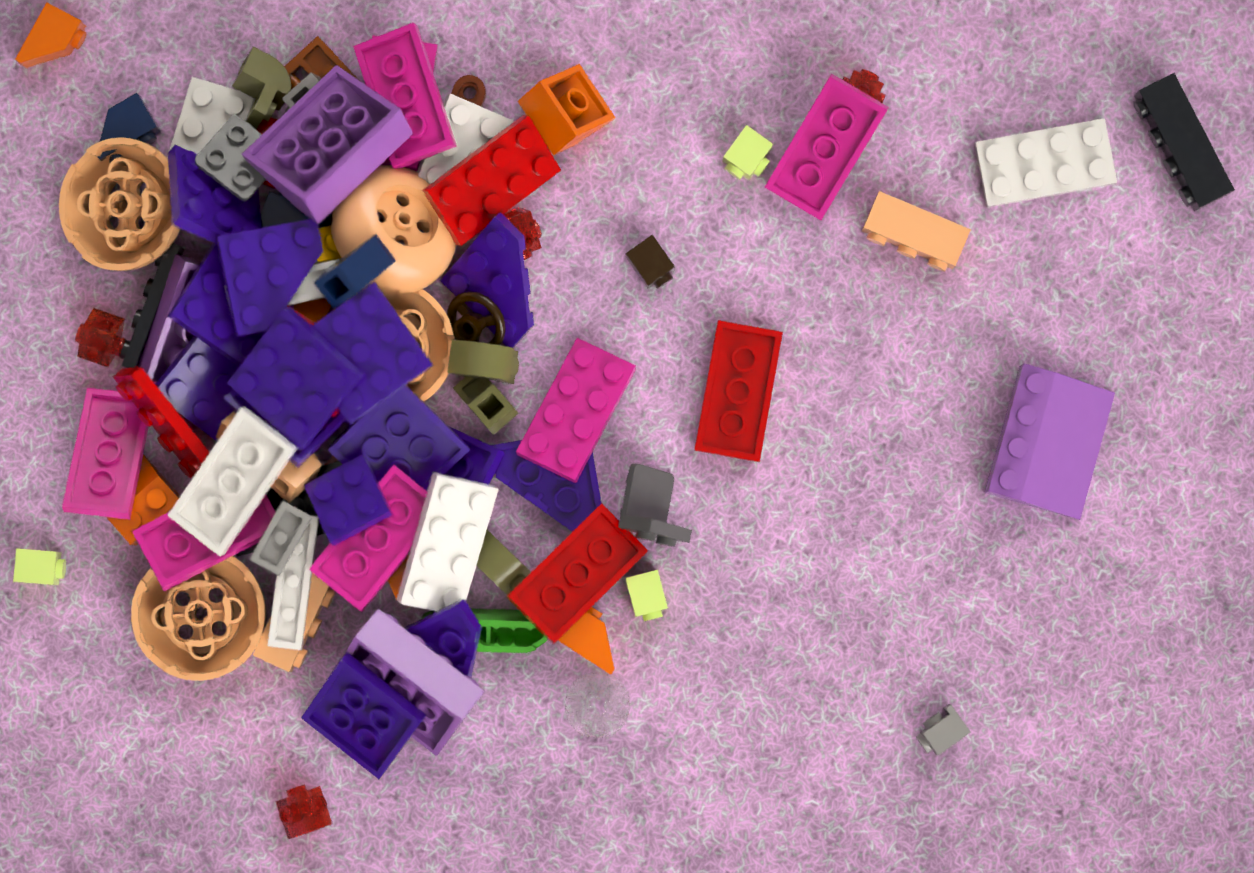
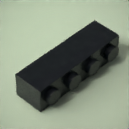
(1183, 142)

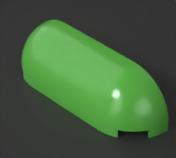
(505, 631)

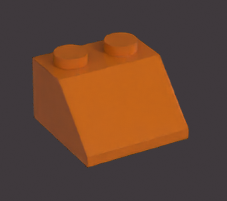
(566, 108)
(152, 499)

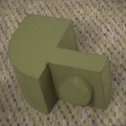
(265, 81)
(483, 361)
(486, 402)
(500, 564)

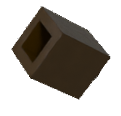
(651, 263)

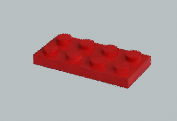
(492, 180)
(738, 391)
(162, 416)
(577, 574)

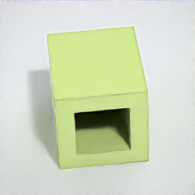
(39, 567)
(647, 595)

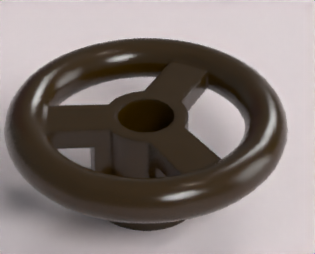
(471, 323)

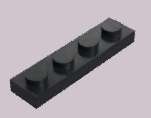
(144, 318)

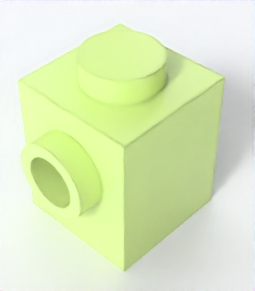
(747, 154)

